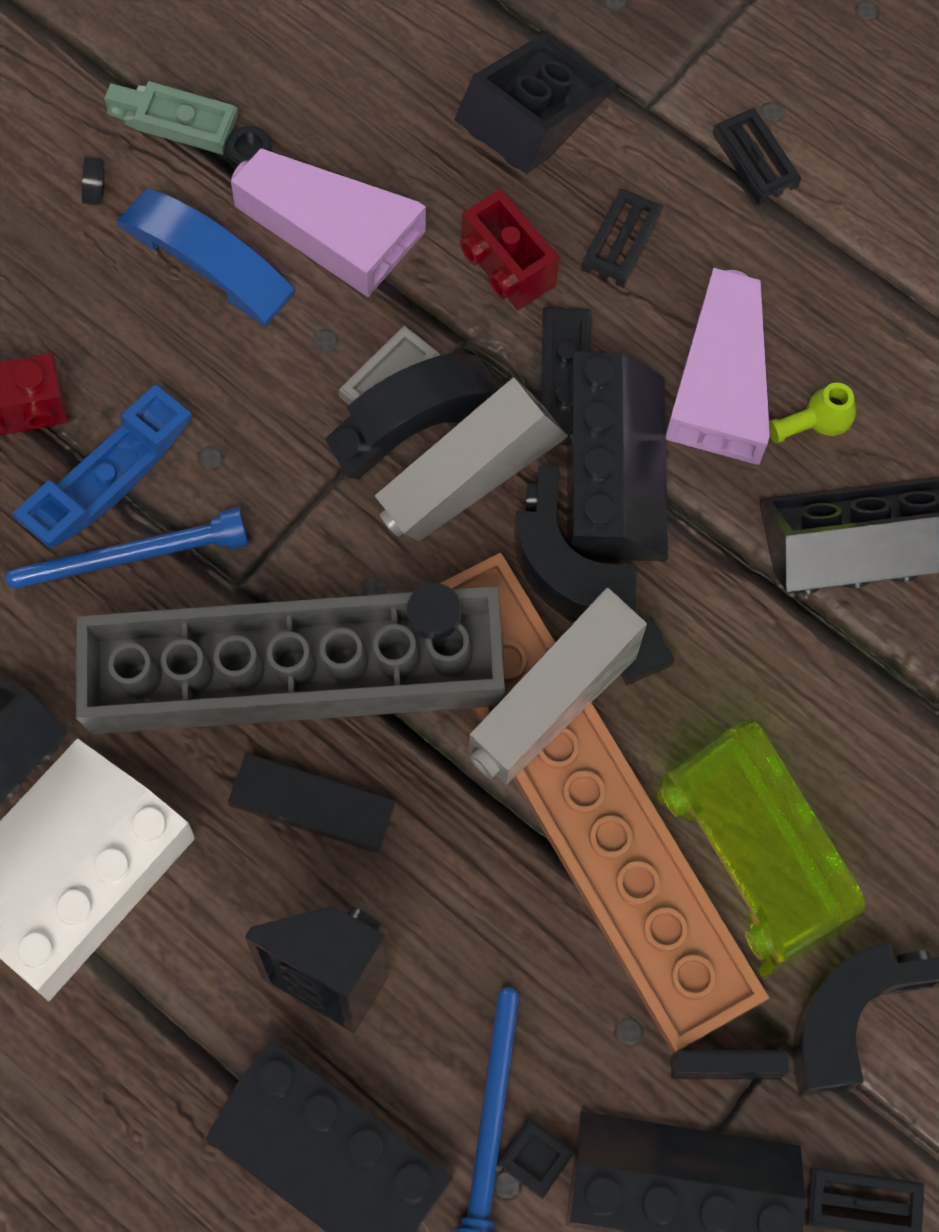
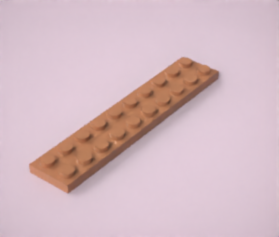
(621, 851)

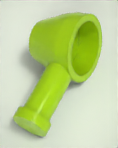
(820, 414)

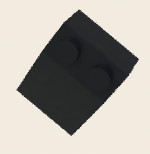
(532, 101)

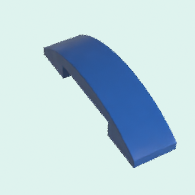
(210, 251)
(108, 472)

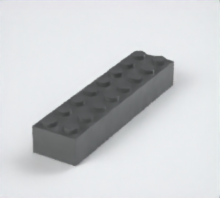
(283, 663)

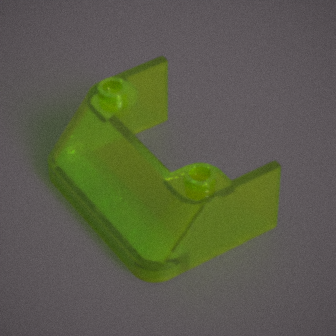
(767, 843)

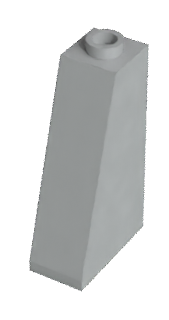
(470, 461)
(558, 687)

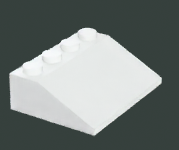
(77, 863)

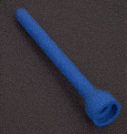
(224, 531)
(492, 1114)

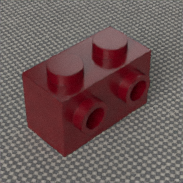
(508, 250)
(30, 394)

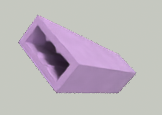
(329, 217)
(724, 379)

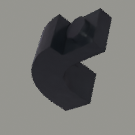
(407, 403)
(552, 567)
(827, 1026)

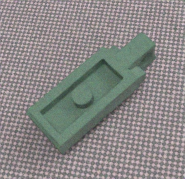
(173, 114)

